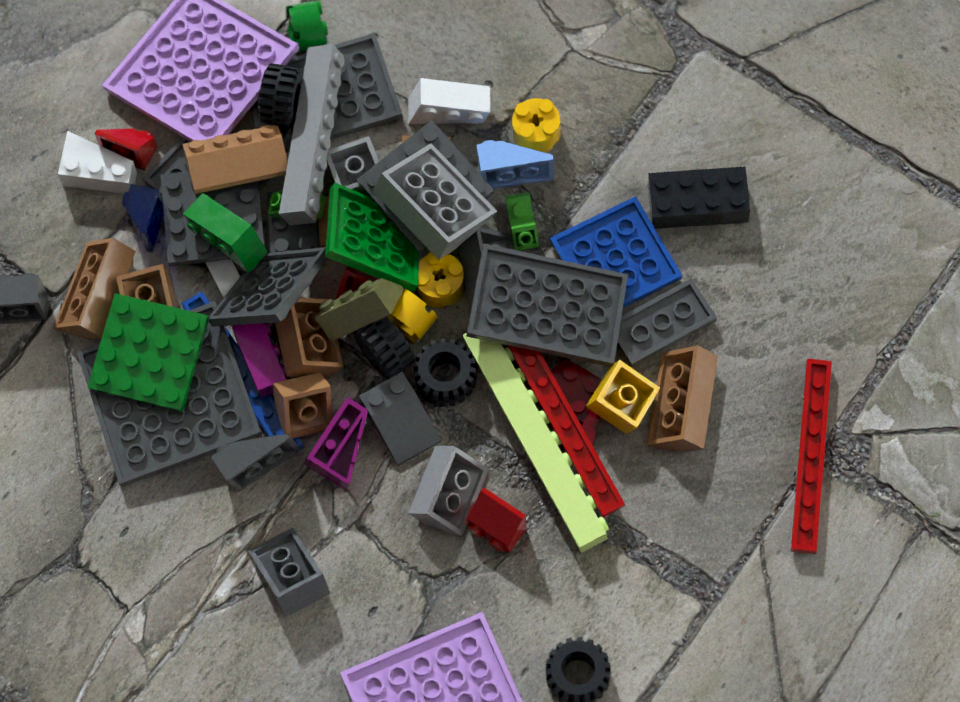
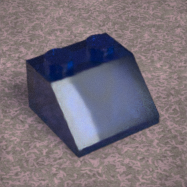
(145, 213)

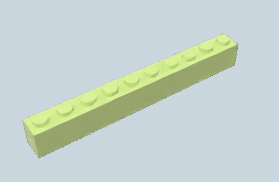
(538, 442)

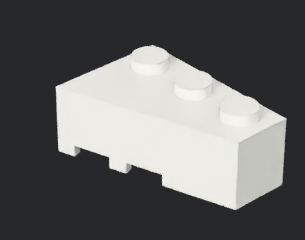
(448, 102)

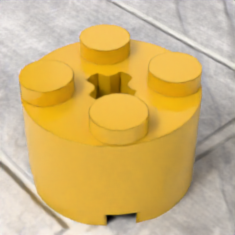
(532, 114)
(450, 280)
(411, 316)

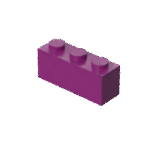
(260, 356)

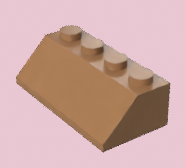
(235, 158)
(93, 288)
(683, 399)

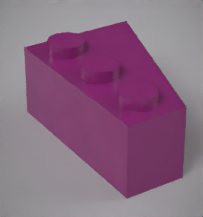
(339, 444)

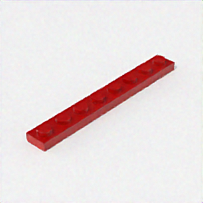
(569, 430)
(811, 456)

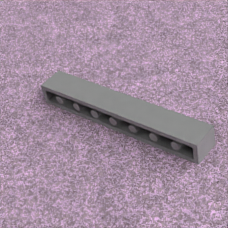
(311, 135)

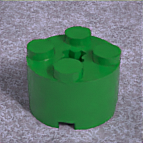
(306, 25)

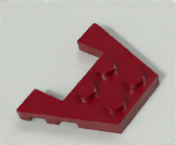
(578, 387)

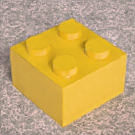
(623, 397)

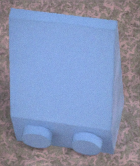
(512, 165)

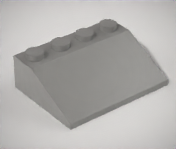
(433, 200)

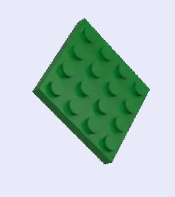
(368, 240)
(148, 352)

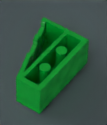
(225, 231)

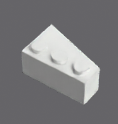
(94, 167)

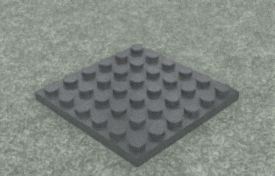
(153, 438)

